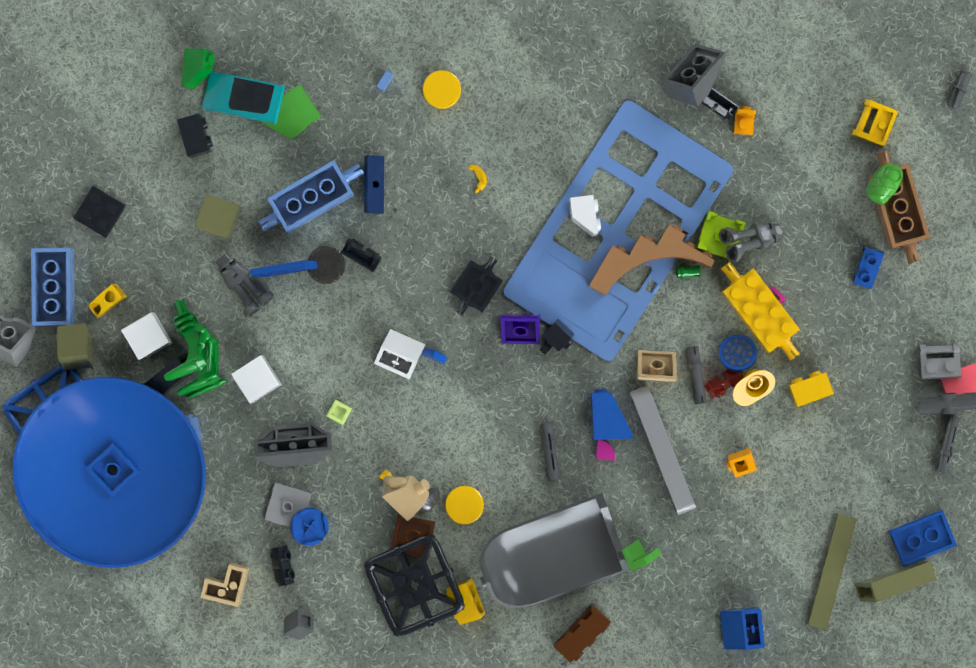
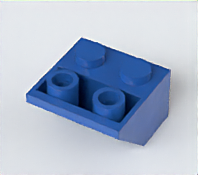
(742, 628)

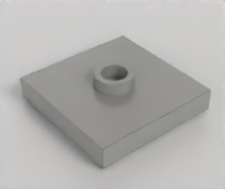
(285, 503)

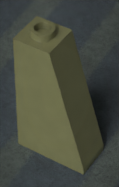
(895, 582)

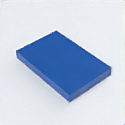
(285, 268)
(922, 538)

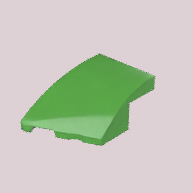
(295, 113)

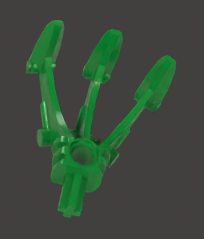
(202, 354)

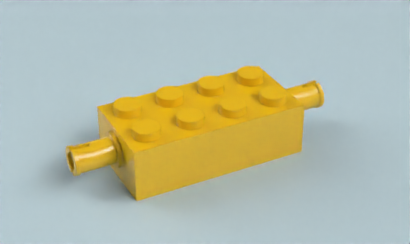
(760, 311)

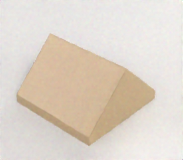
(656, 366)

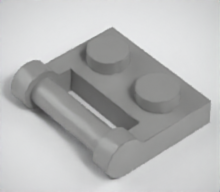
(940, 367)

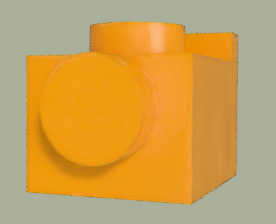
(745, 467)

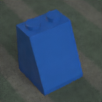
(607, 417)

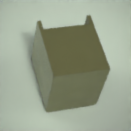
(218, 217)
(75, 347)

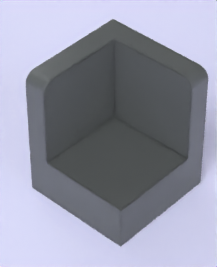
(298, 624)

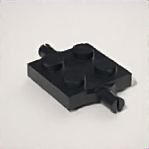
(476, 286)

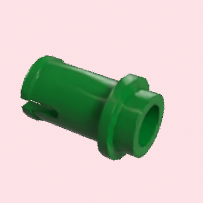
(688, 271)

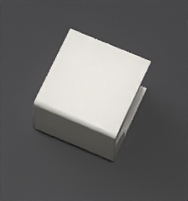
(146, 336)
(256, 379)

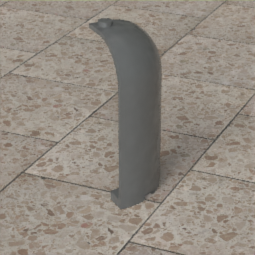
(552, 555)

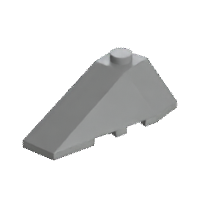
(15, 339)

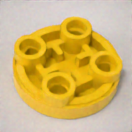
(441, 89)
(464, 504)

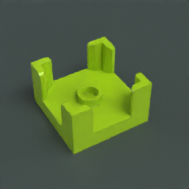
(709, 237)

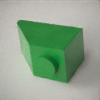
(196, 67)

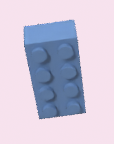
(52, 286)

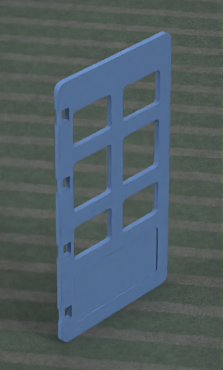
(557, 281)

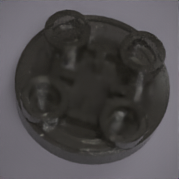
(330, 265)

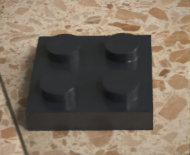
(99, 212)

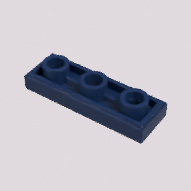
(374, 175)

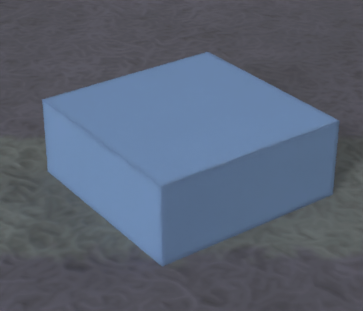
(385, 81)

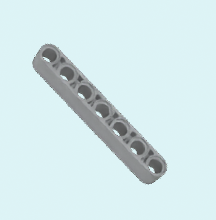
(662, 450)

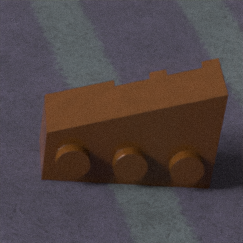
(582, 633)

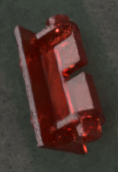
(718, 388)

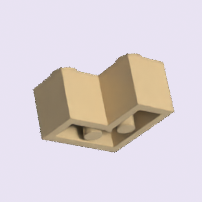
(227, 591)

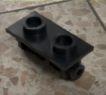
(725, 106)
(368, 258)
(285, 574)

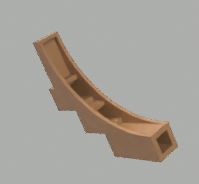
(645, 250)

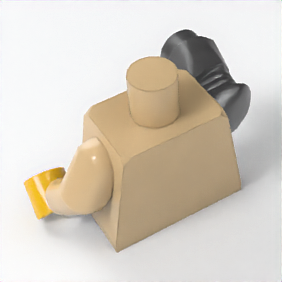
(408, 494)

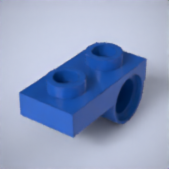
(868, 267)

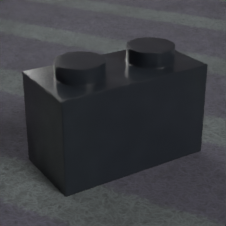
(194, 135)

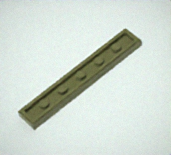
(832, 571)

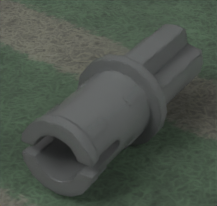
(959, 89)

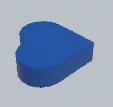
(434, 355)

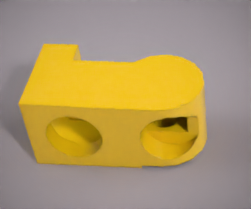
(106, 300)

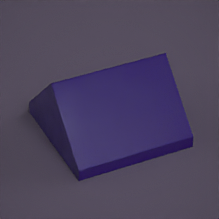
(520, 328)

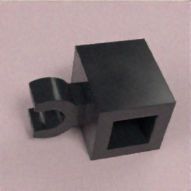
(557, 336)

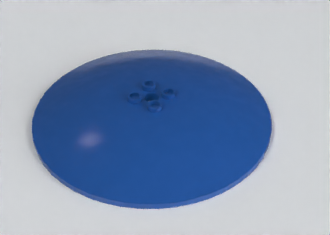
(74, 497)

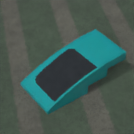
(243, 97)

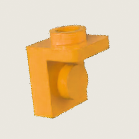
(744, 121)

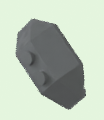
(293, 445)

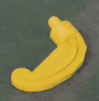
(481, 177)

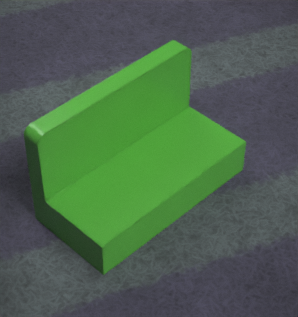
(636, 555)

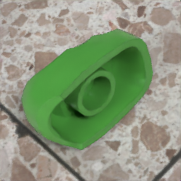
(884, 183)

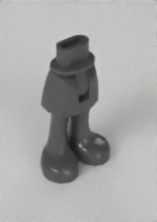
(760, 235)
(235, 274)

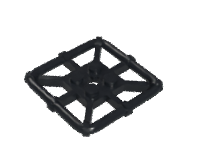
(409, 596)

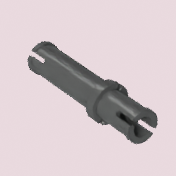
(696, 374)
(550, 450)
(945, 452)

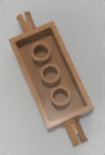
(902, 214)

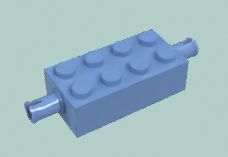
(311, 197)

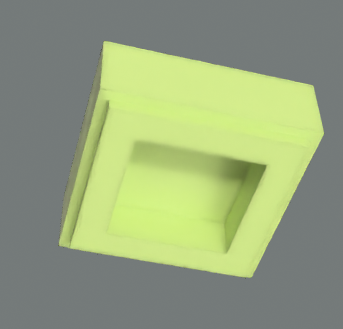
(339, 412)

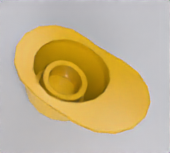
(753, 387)

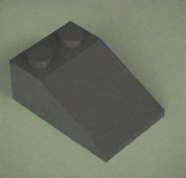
(694, 75)

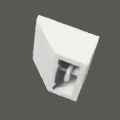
(583, 213)
(399, 354)

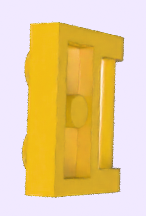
(880, 126)

